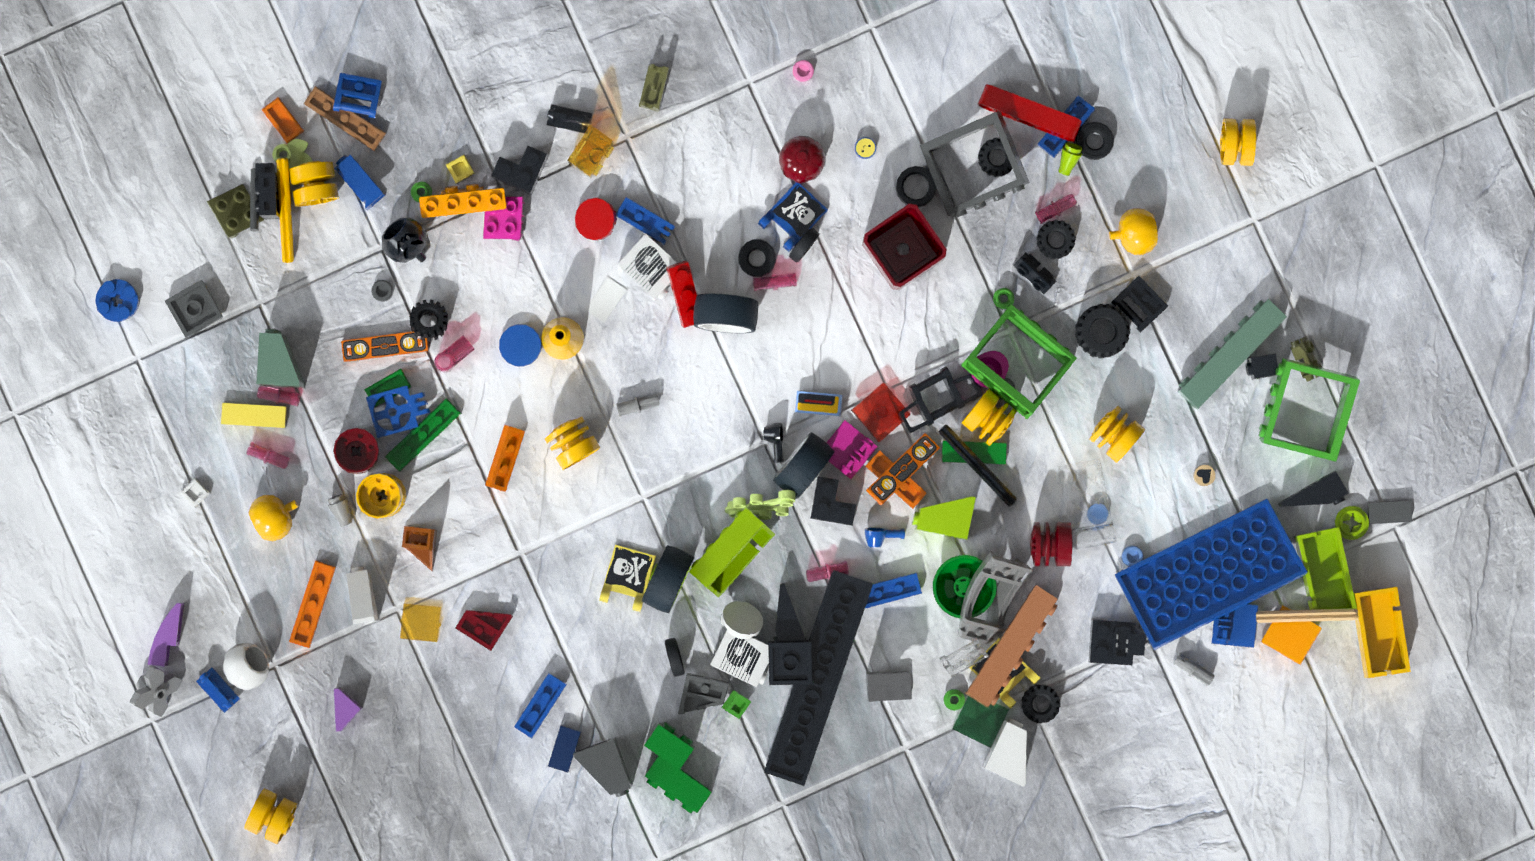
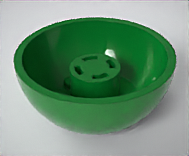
(949, 577)

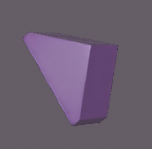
(345, 709)

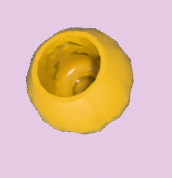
(1136, 231)
(271, 517)

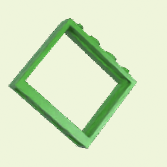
(998, 384)
(1342, 416)

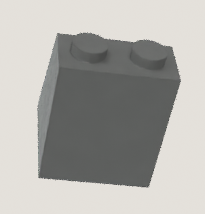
(606, 766)

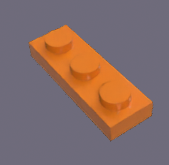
(505, 458)
(909, 492)

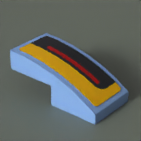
(818, 403)

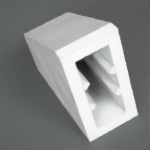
(361, 596)

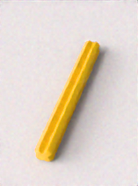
(285, 210)

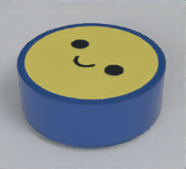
(865, 148)

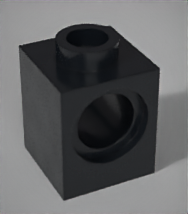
(1262, 366)

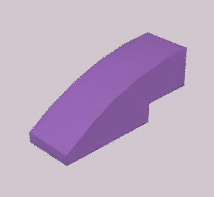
(167, 636)

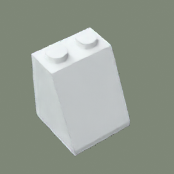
(1008, 753)

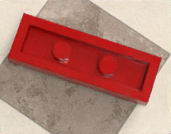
(683, 291)

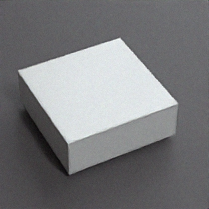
(195, 492)

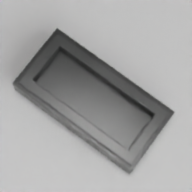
(1389, 512)

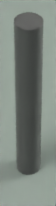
(254, 216)

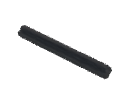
(977, 465)

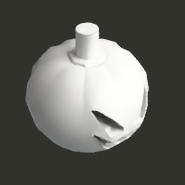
(246, 666)

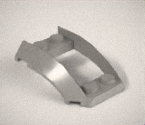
(1009, 575)

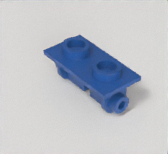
(218, 689)

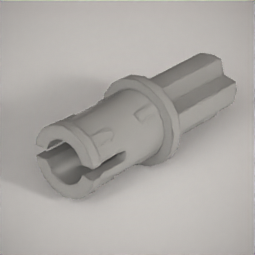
(638, 404)
(1194, 669)

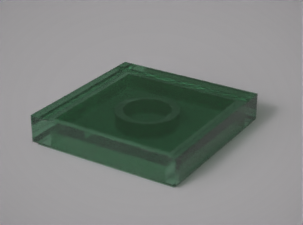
(979, 721)

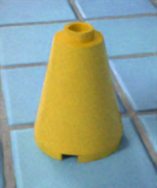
(569, 344)

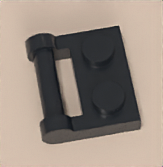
(1144, 298)

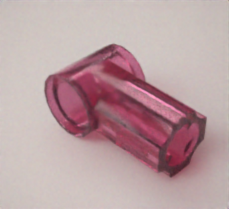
(455, 352)

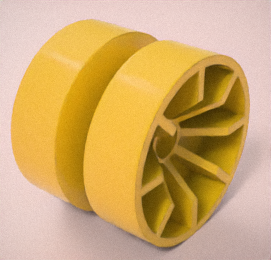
(312, 177)
(276, 819)

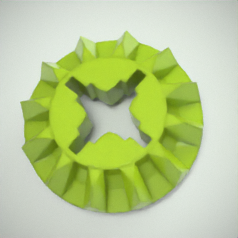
(1359, 516)

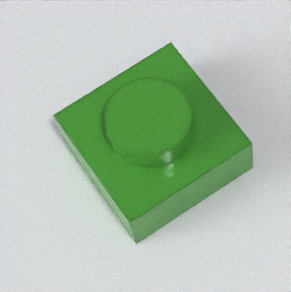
(736, 704)

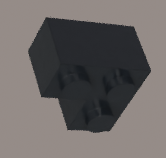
(521, 176)
(825, 506)

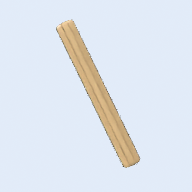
(1307, 615)

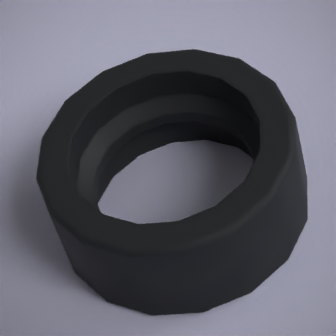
(919, 171)

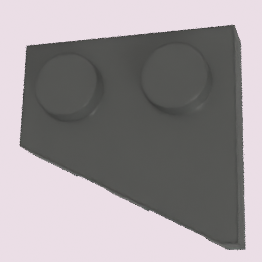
(701, 693)

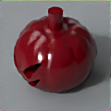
(802, 159)

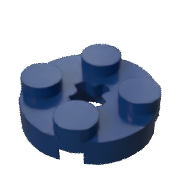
(110, 290)

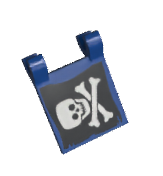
(794, 214)

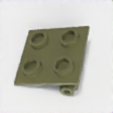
(233, 210)

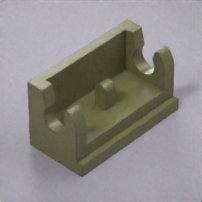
(654, 87)

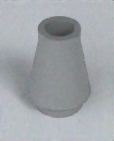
(340, 509)

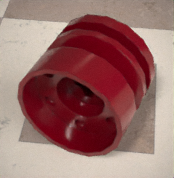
(356, 438)
(1051, 544)

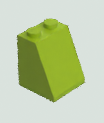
(947, 518)

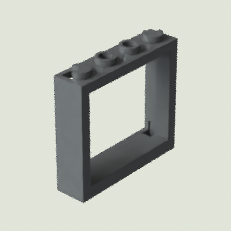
(996, 194)

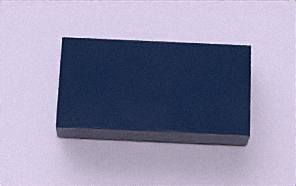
(564, 748)

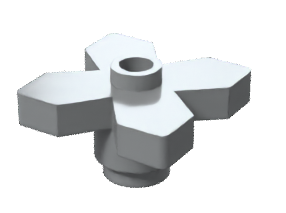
(153, 690)

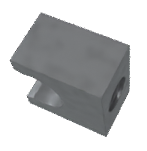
(888, 686)

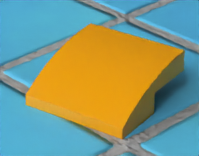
(1291, 638)

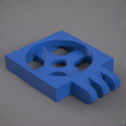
(412, 406)

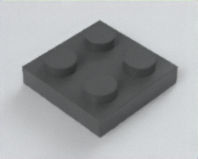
(194, 308)

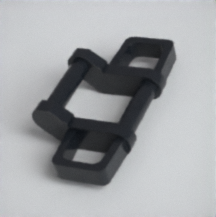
(928, 417)

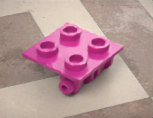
(505, 222)
(850, 449)

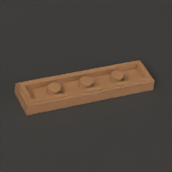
(345, 120)

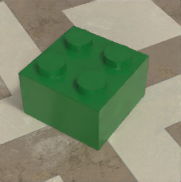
(670, 745)

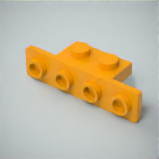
(462, 201)

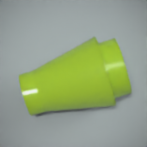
(1069, 157)

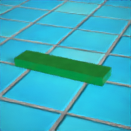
(423, 435)

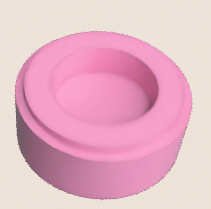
(803, 71)

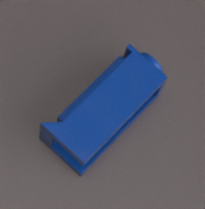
(359, 181)

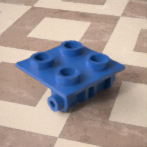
(1236, 627)

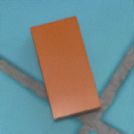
(283, 120)

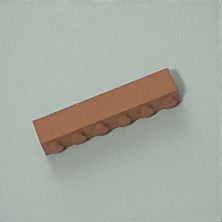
(1011, 646)

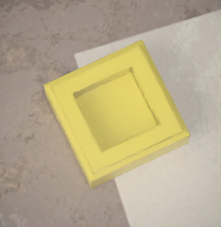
(460, 169)

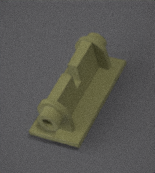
(1305, 350)

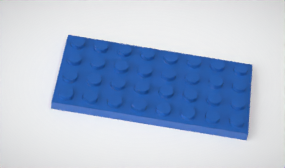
(1210, 574)

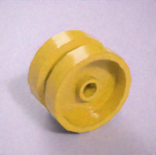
(1238, 141)

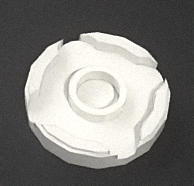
(742, 620)

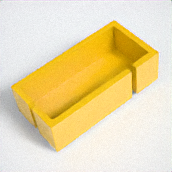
(1381, 633)

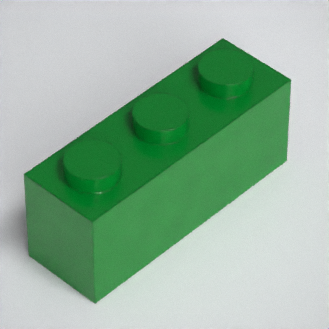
(678, 785)

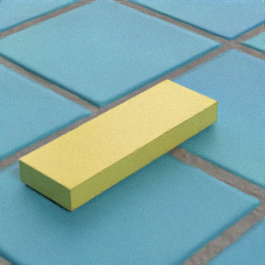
(253, 415)

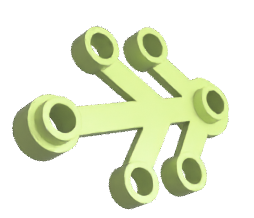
(763, 508)

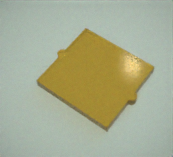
(420, 622)

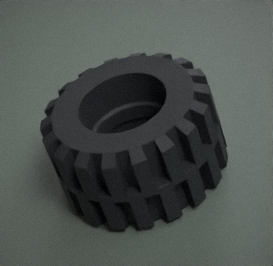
(1119, 322)

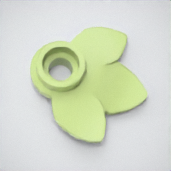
(295, 152)

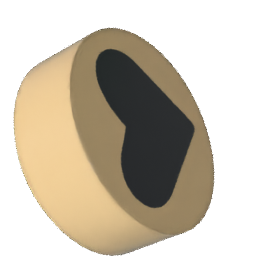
(1204, 475)

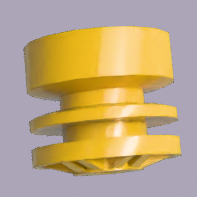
(989, 417)
(1116, 433)
(572, 442)
(370, 500)

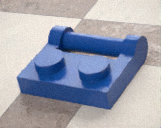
(357, 88)

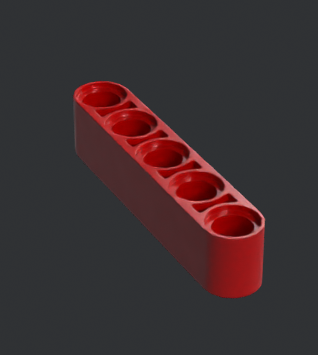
(1029, 113)

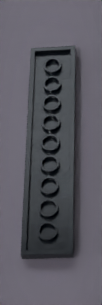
(811, 703)

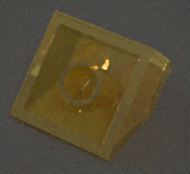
(590, 152)

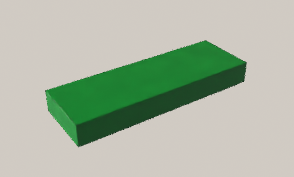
(987, 454)

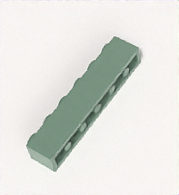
(1232, 353)

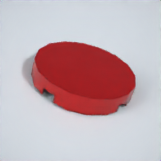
(595, 219)

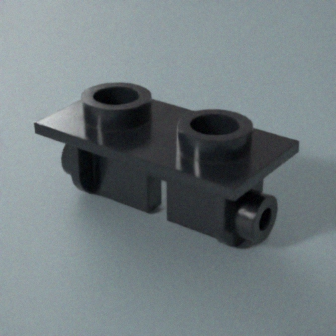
(568, 119)
(1027, 267)

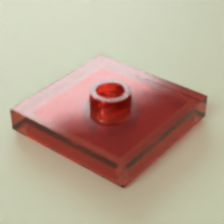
(880, 412)

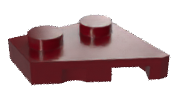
(483, 626)

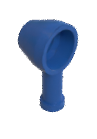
(876, 536)

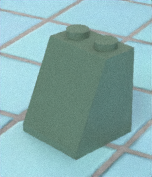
(276, 362)

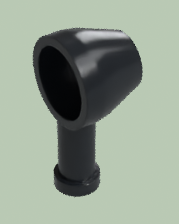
(774, 434)

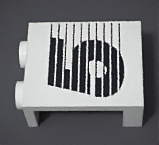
(647, 267)
(742, 659)

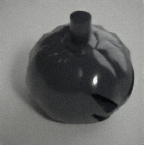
(404, 240)

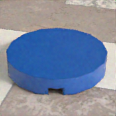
(520, 345)

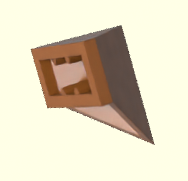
(421, 544)

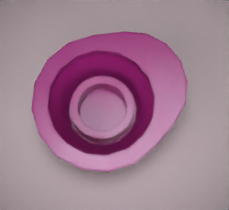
(995, 361)

